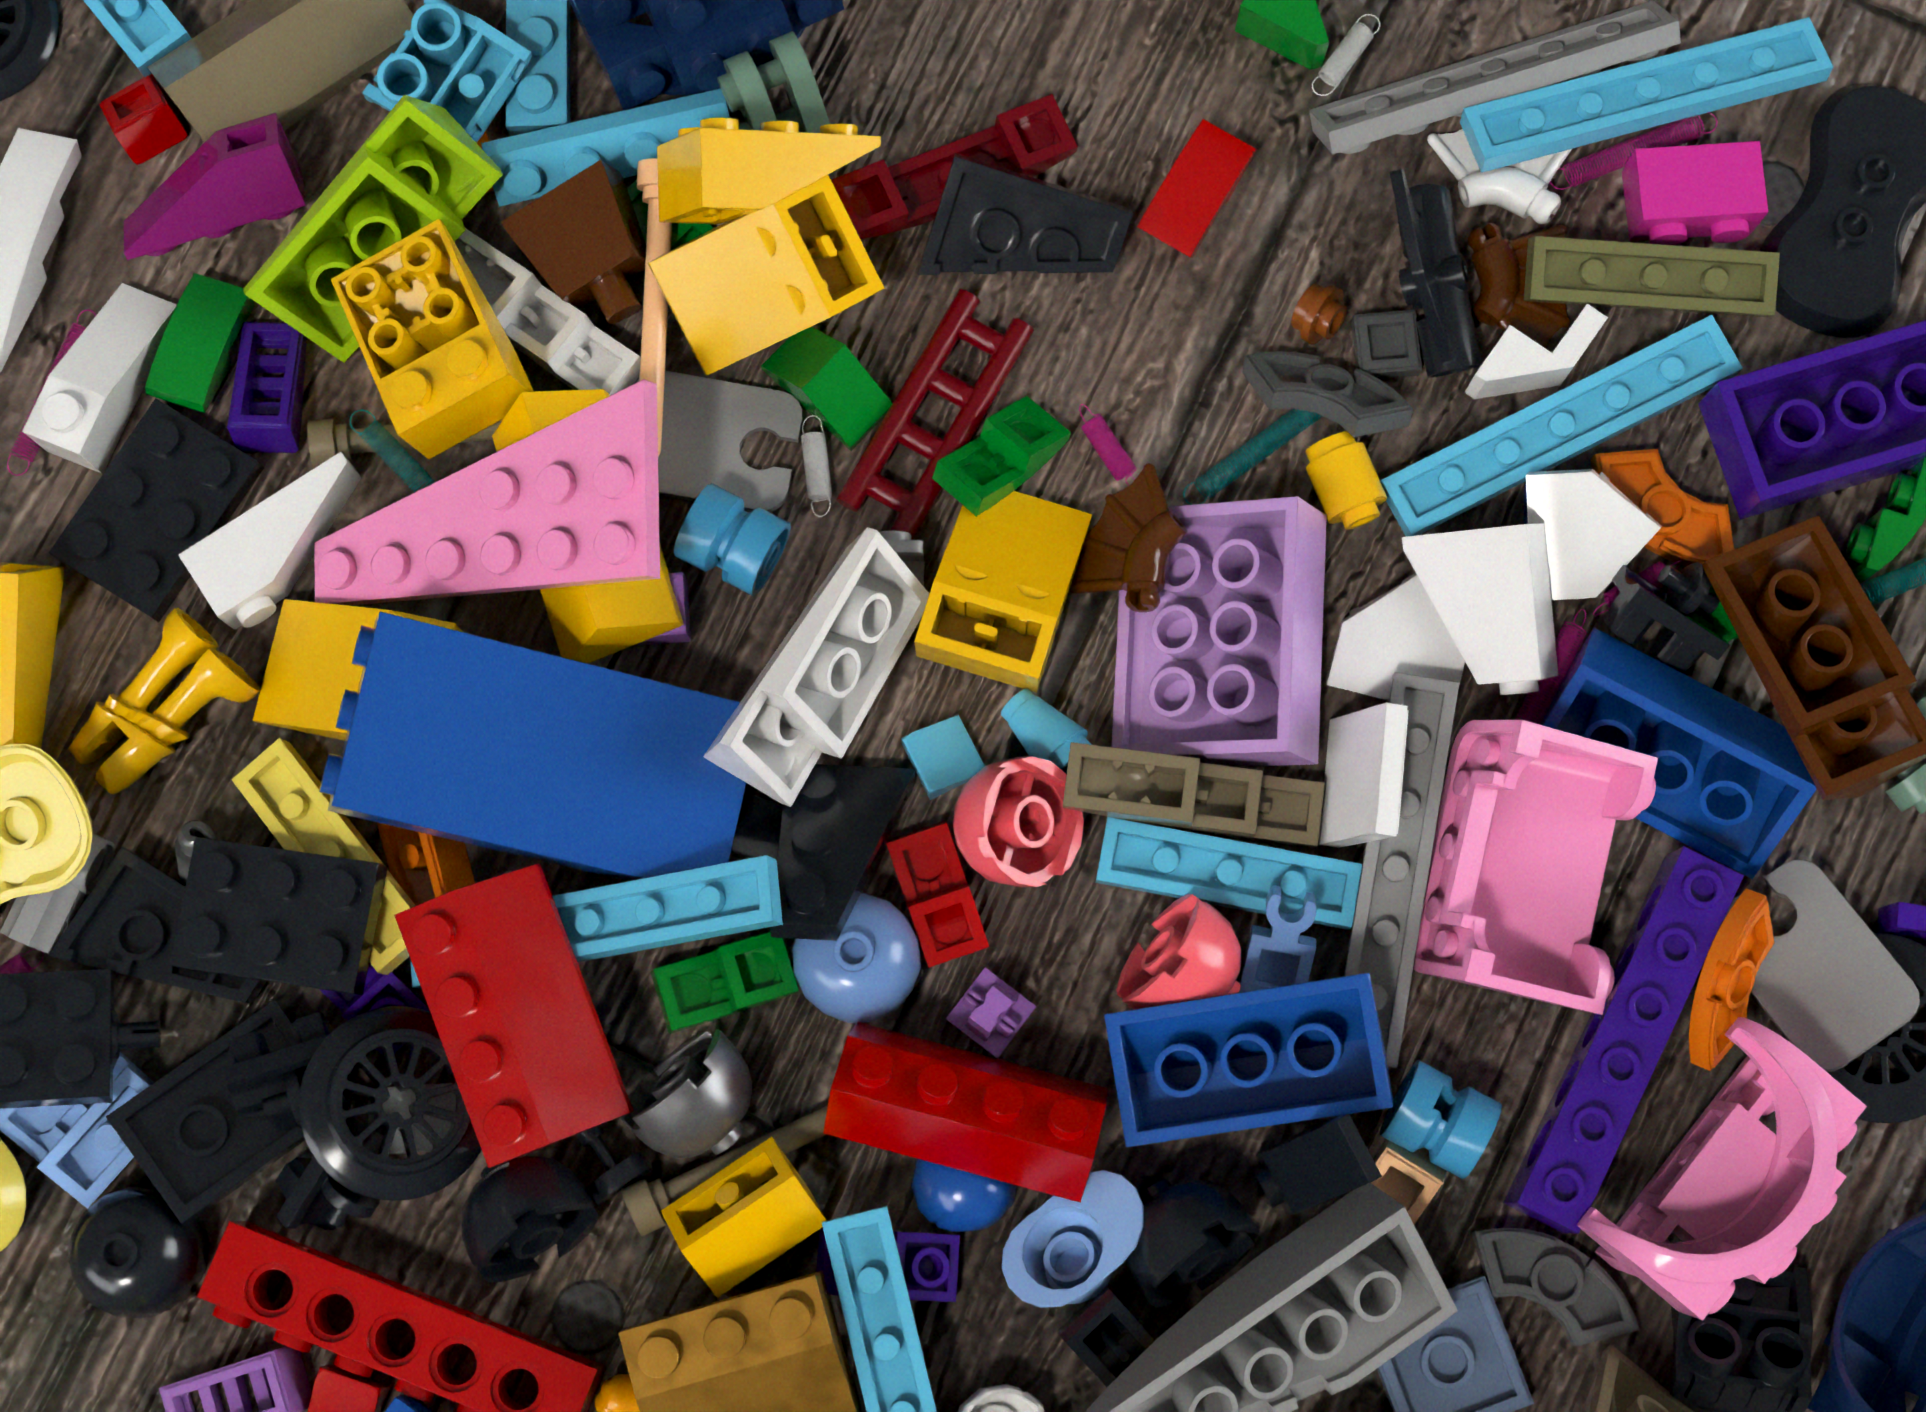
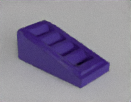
(268, 425)

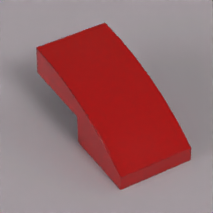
(1197, 188)
(937, 894)

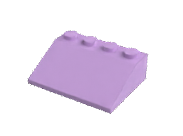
(1235, 643)

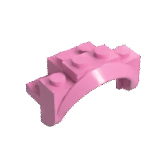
(1734, 1184)

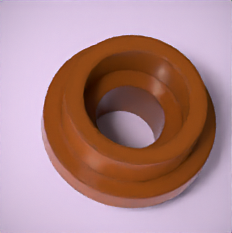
(1319, 313)

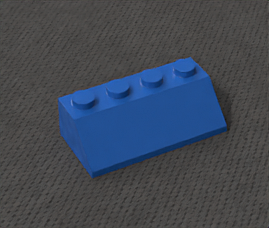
(1722, 770)
(1249, 1060)

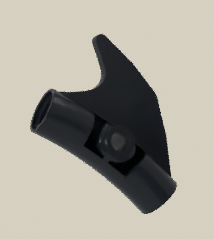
(1435, 277)

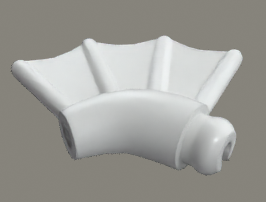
(1515, 187)

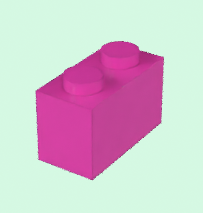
(1695, 192)

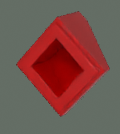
(143, 120)
(346, 1392)

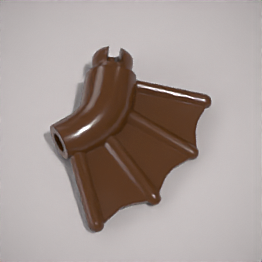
(1501, 277)
(1130, 544)

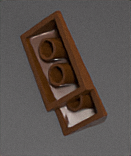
(1822, 658)

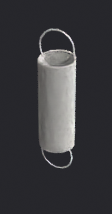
(1346, 54)
(816, 466)

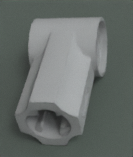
(43, 917)

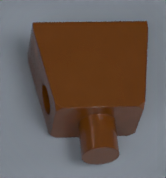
(585, 240)

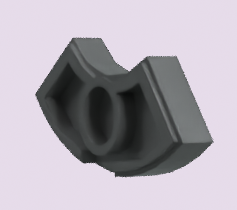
(1300, 382)
(1556, 1278)

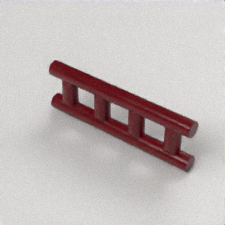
(926, 376)

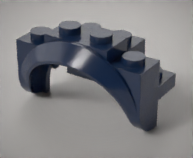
(687, 39)
(1880, 1329)

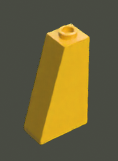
(27, 645)

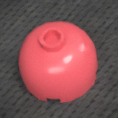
(1015, 822)
(1186, 961)

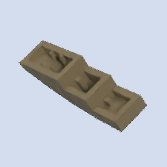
(1193, 795)

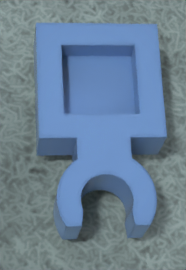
(1279, 953)

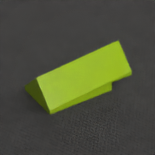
(398, 181)

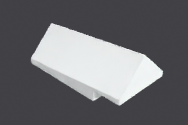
(823, 671)

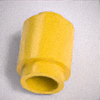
(1345, 480)

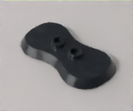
(1850, 223)

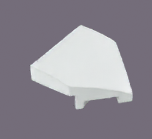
(1587, 529)
(1390, 636)

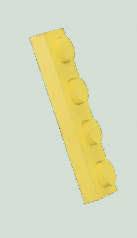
(297, 814)

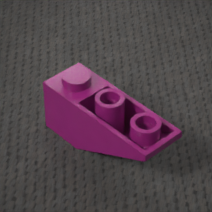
(226, 183)

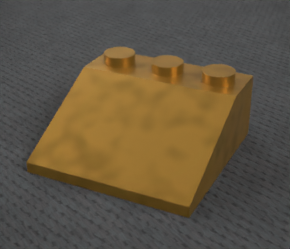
(744, 1354)

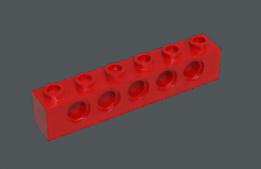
(239, 1291)

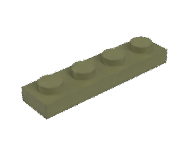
(1651, 276)

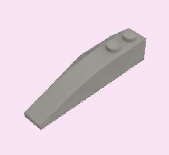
(1295, 1318)

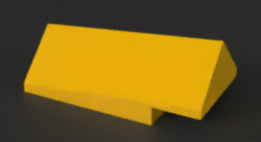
(595, 617)

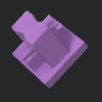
(991, 1012)

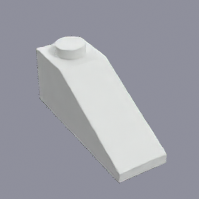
(100, 380)
(266, 549)

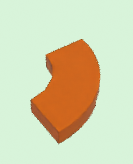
(1689, 527)
(1728, 977)

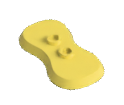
(42, 823)

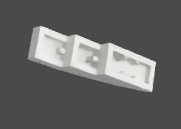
(30, 215)
(545, 325)

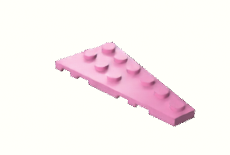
(537, 515)

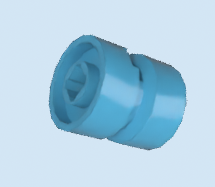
(726, 536)
(1442, 1120)

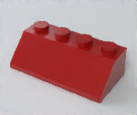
(513, 1014)
(966, 1111)

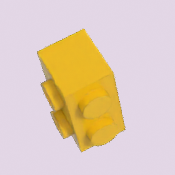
(749, 1221)

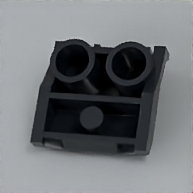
(1749, 1351)

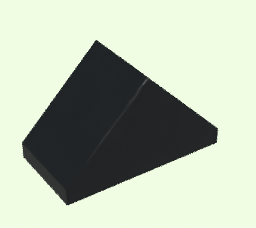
(1105, 1336)

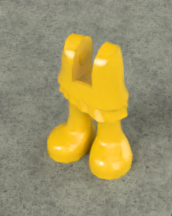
(152, 734)

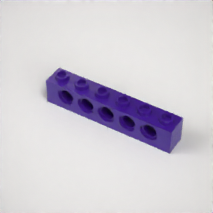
(1624, 1043)

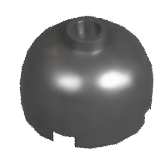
(694, 1100)

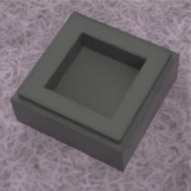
(1386, 344)

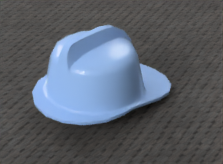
(1073, 1247)

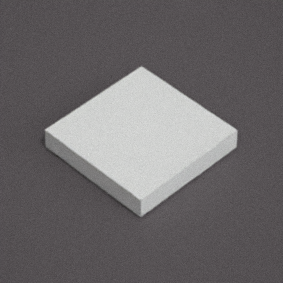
(1364, 776)

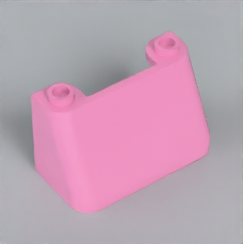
(1526, 859)

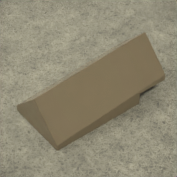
(278, 59)

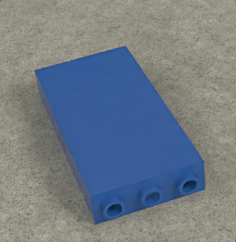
(531, 754)

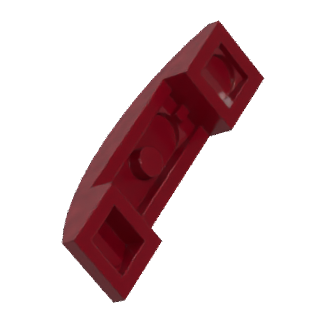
(909, 192)

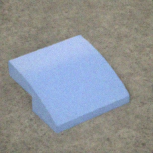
(77, 1141)

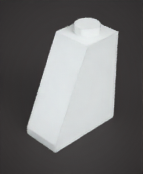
(1493, 600)

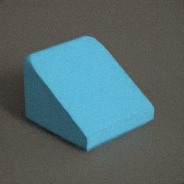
(942, 756)

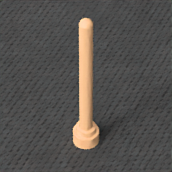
(654, 302)

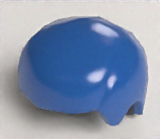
(959, 1198)

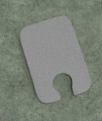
(705, 433)
(1830, 976)

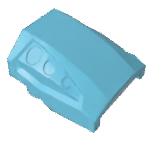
(452, 64)

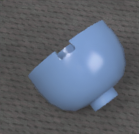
(865, 969)

